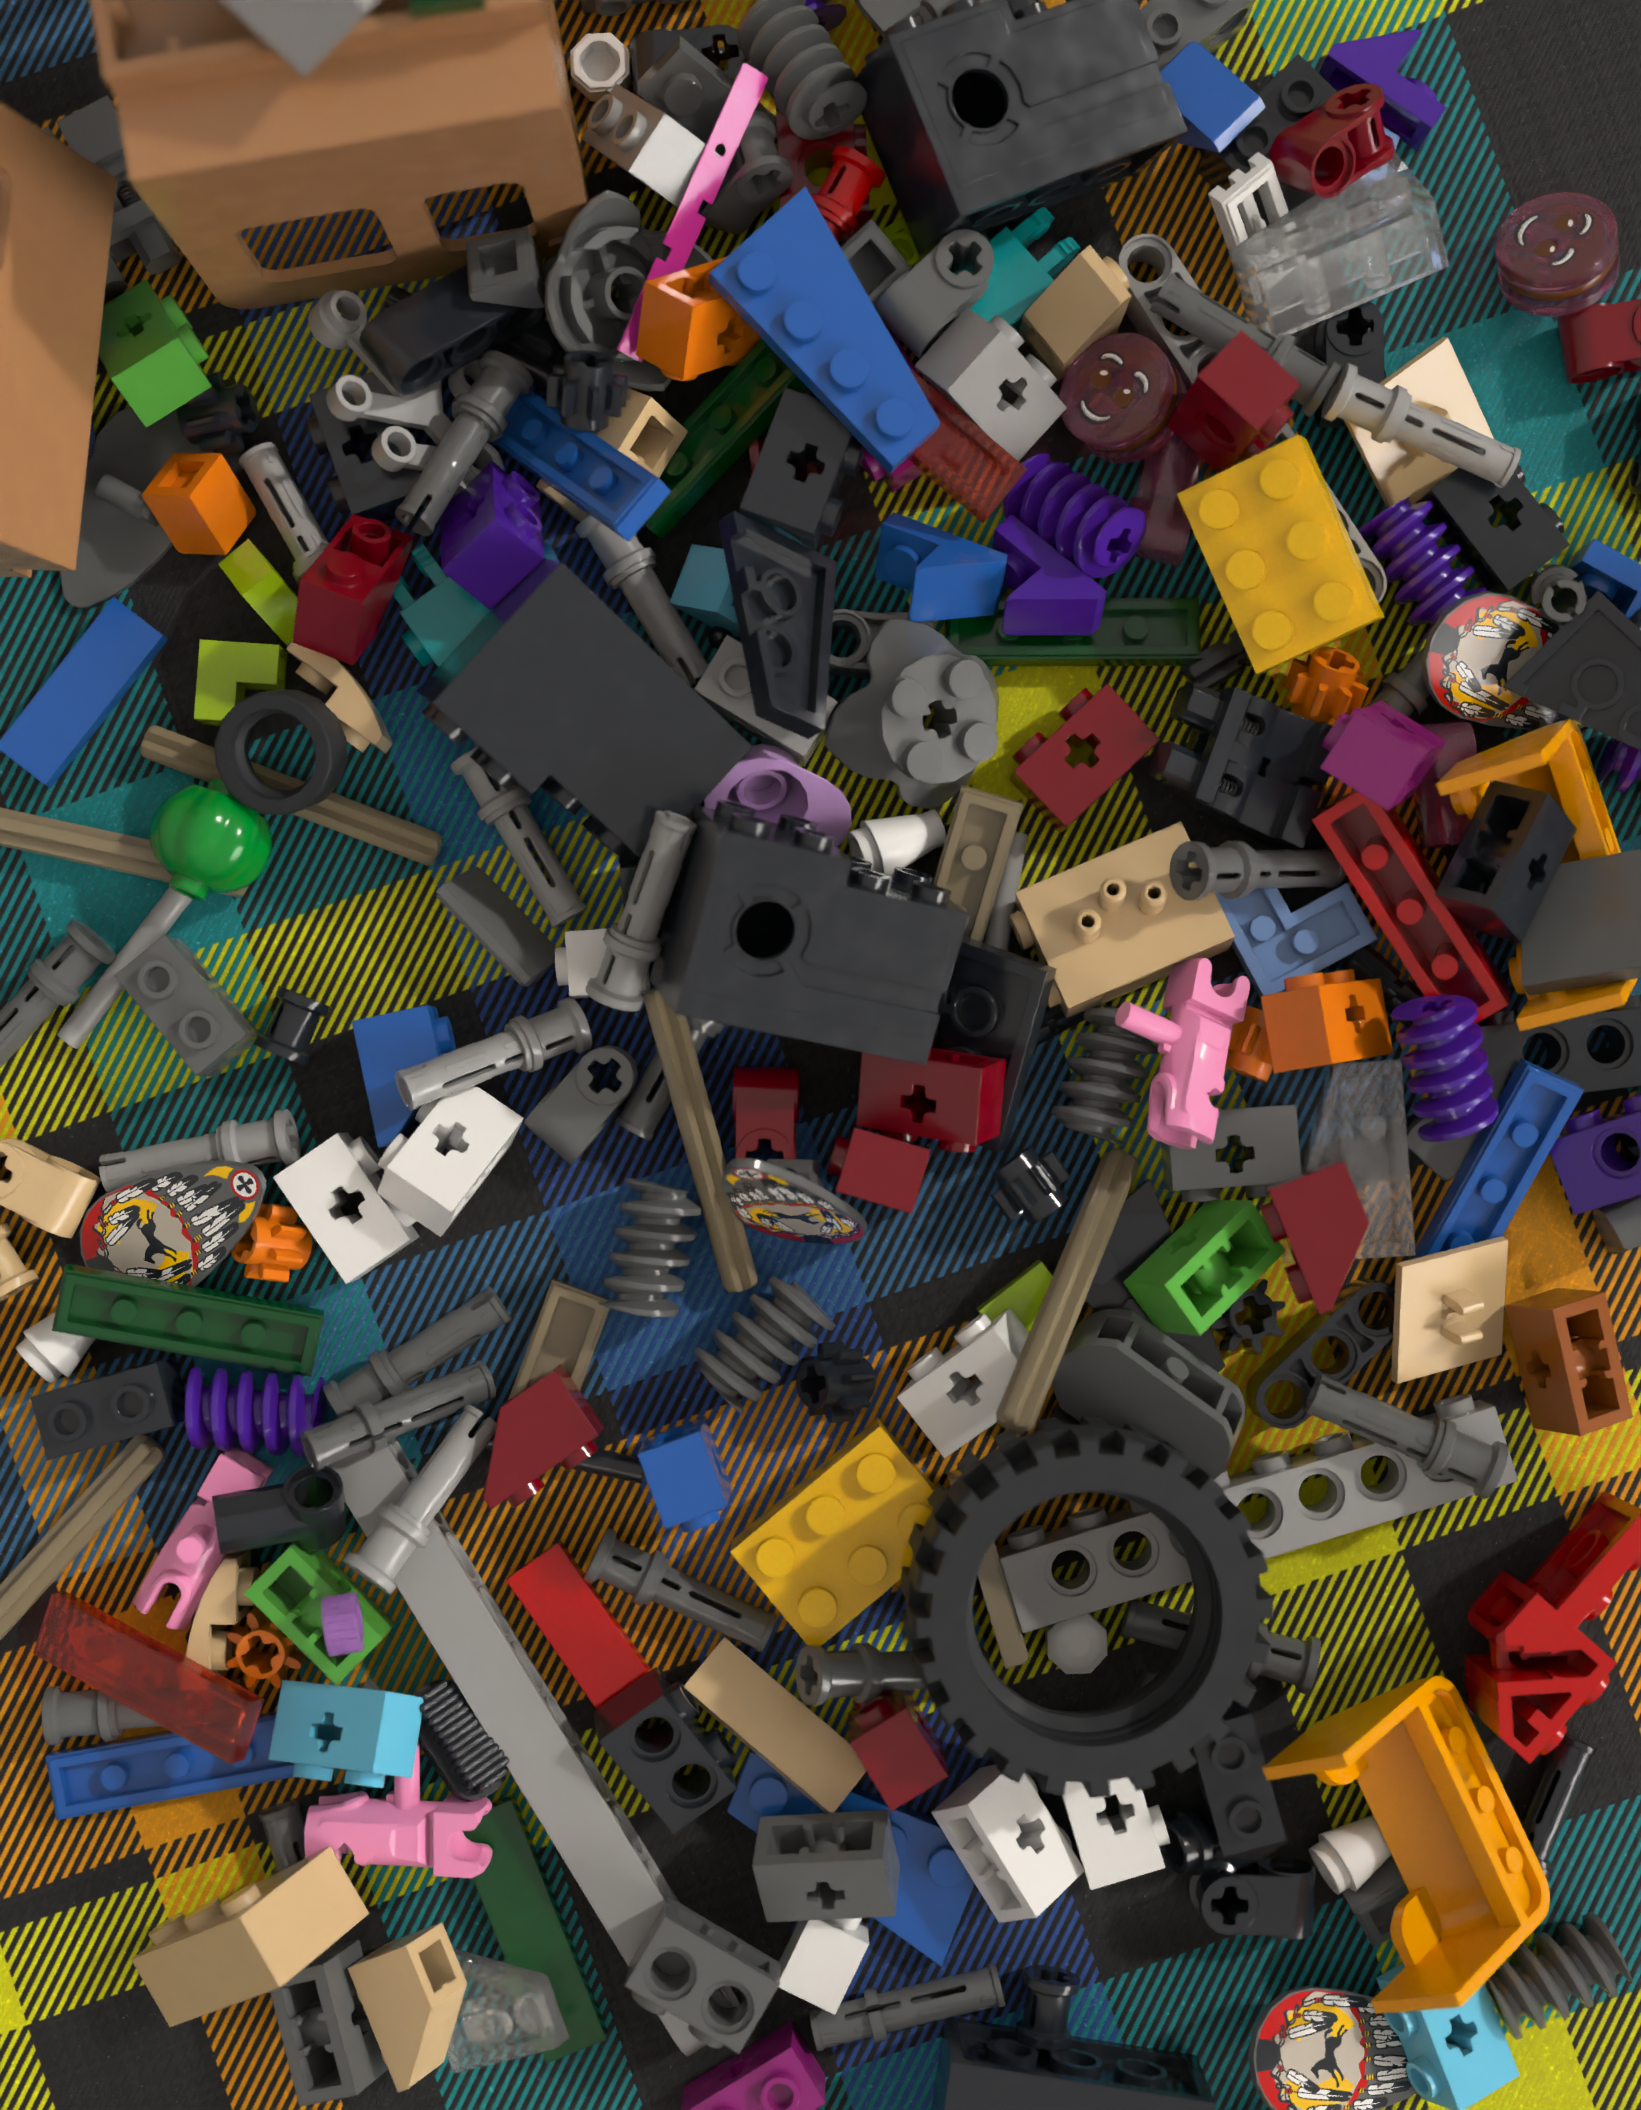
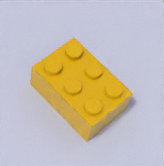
(1280, 554)
(838, 1534)

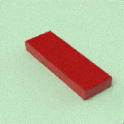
(578, 1624)

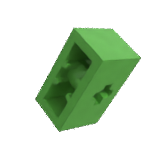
(151, 352)
(1204, 1267)
(292, 1598)

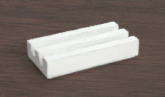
(1260, 177)

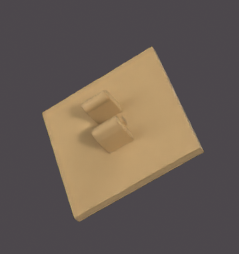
(1437, 385)
(1449, 1309)

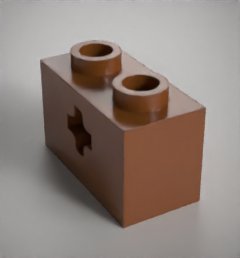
(1569, 1361)

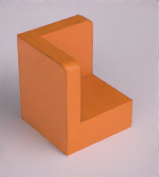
(199, 503)

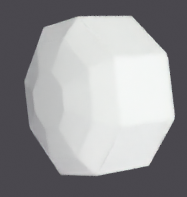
(599, 64)
(1076, 1644)

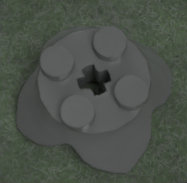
(600, 251)
(882, 724)

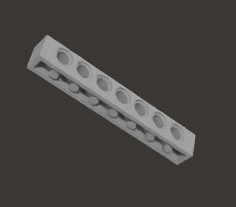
(1286, 1525)

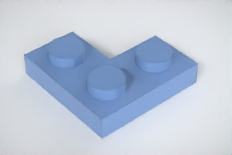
(1286, 944)

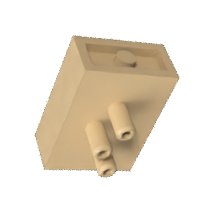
(1117, 923)

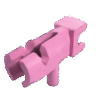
(1192, 1050)
(193, 1547)
(401, 1829)

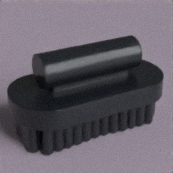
(458, 1743)

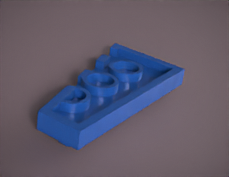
(820, 322)
(931, 1875)

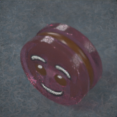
(1557, 254)
(1122, 397)

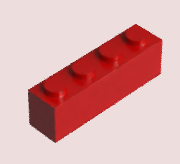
(1401, 896)

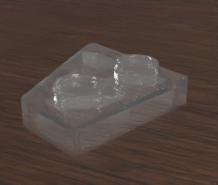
(503, 2014)

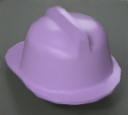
(776, 785)

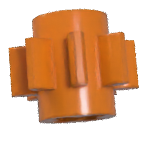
(1325, 685)
(1250, 1048)
(274, 1244)
(263, 1664)

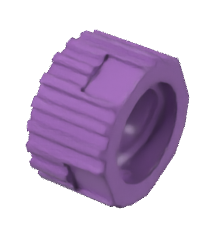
(342, 1624)

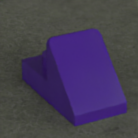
(1409, 104)
(1049, 589)

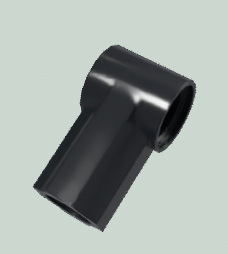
(283, 1513)

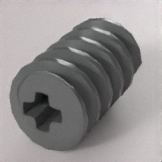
(801, 67)
(1103, 1077)
(651, 1250)
(761, 1341)
(1557, 1973)

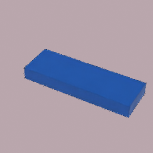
(81, 692)

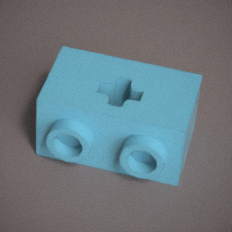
(346, 1729)
(1453, 2052)

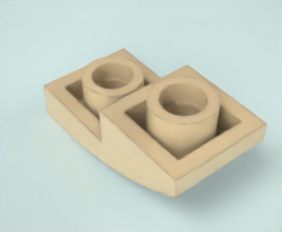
(349, 701)
(220, 1606)

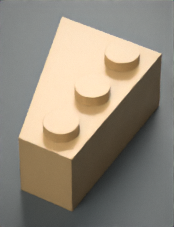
(250, 1939)

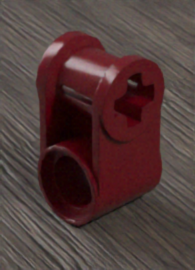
(1334, 143)
(1601, 341)
(766, 1108)

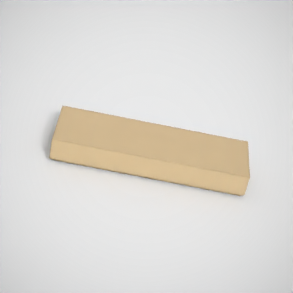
(776, 1726)

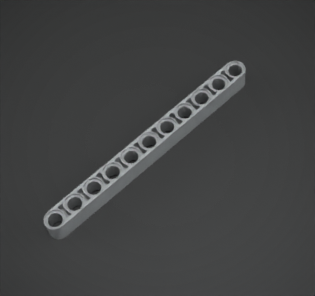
(524, 1722)

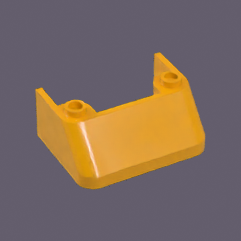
(1557, 763)
(1447, 1828)

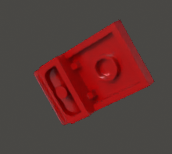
(1553, 1665)

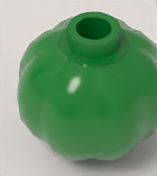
(209, 841)

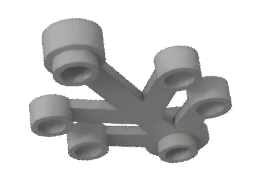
(419, 411)

